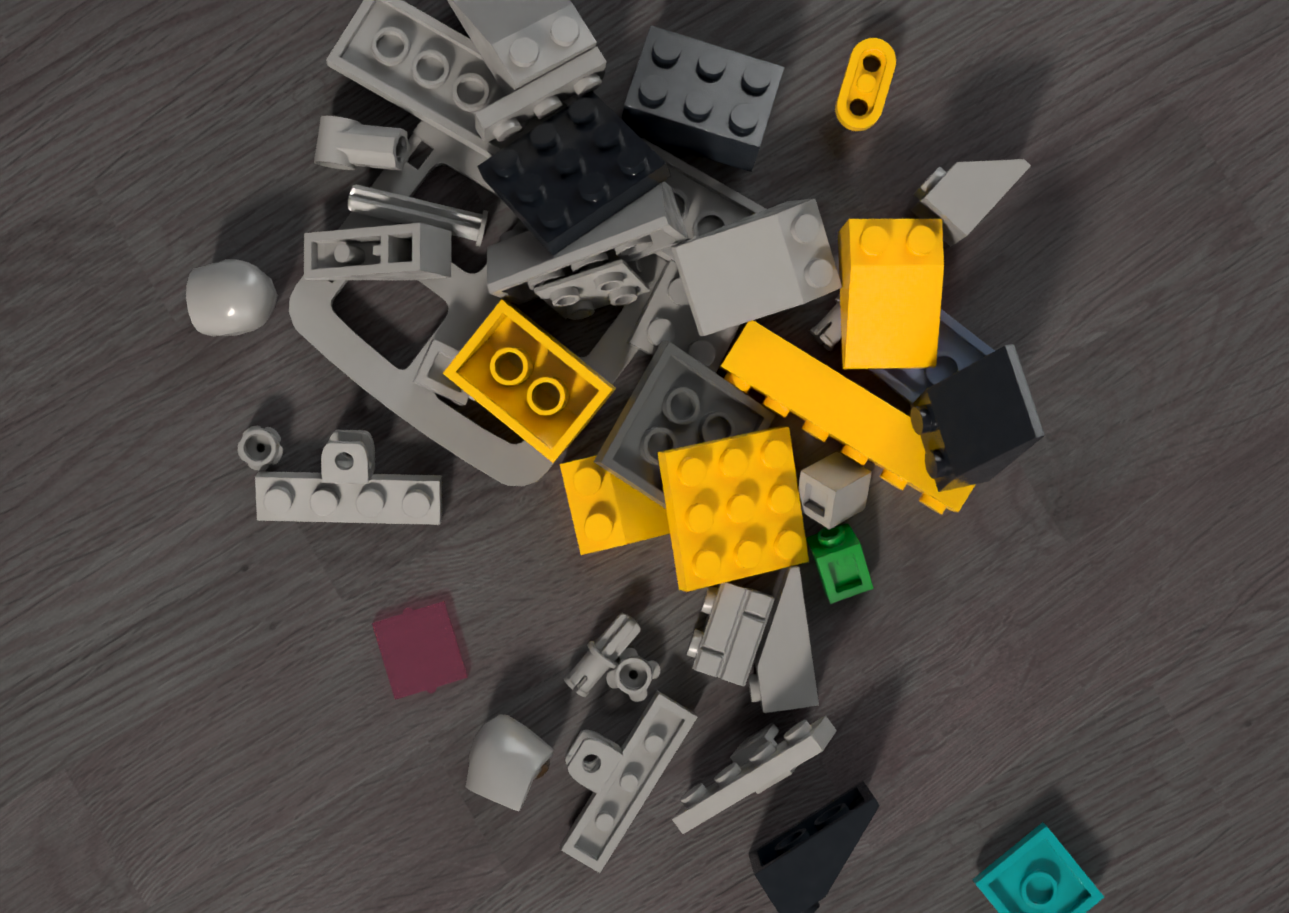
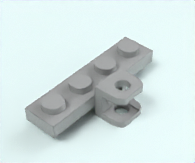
(348, 489)
(756, 766)
(621, 777)

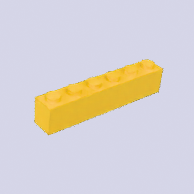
(835, 409)

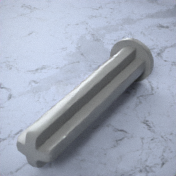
(413, 210)

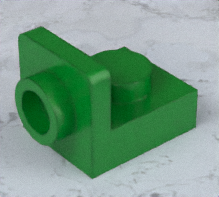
(840, 562)

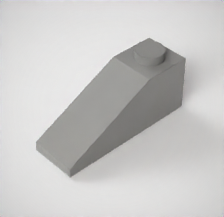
(378, 253)
(784, 656)

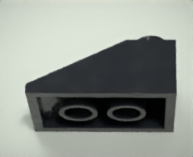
(976, 421)
(807, 857)

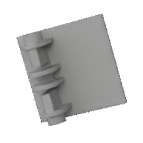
(604, 285)

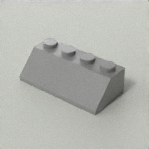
(634, 232)

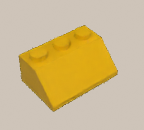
(529, 380)

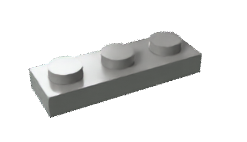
(541, 96)

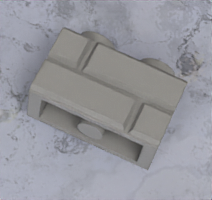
(730, 631)

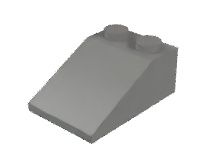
(523, 36)
(757, 266)

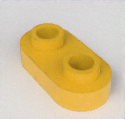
(865, 86)

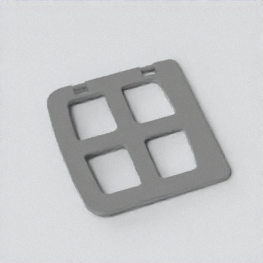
(468, 308)

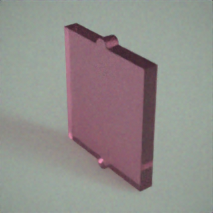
(419, 650)

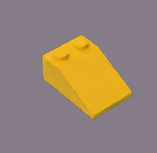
(890, 292)
(608, 509)

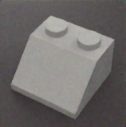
(966, 194)

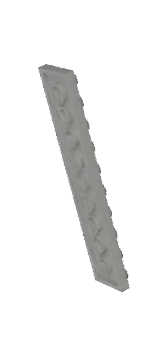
(446, 81)

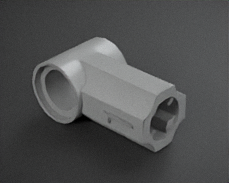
(349, 144)

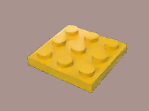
(733, 507)

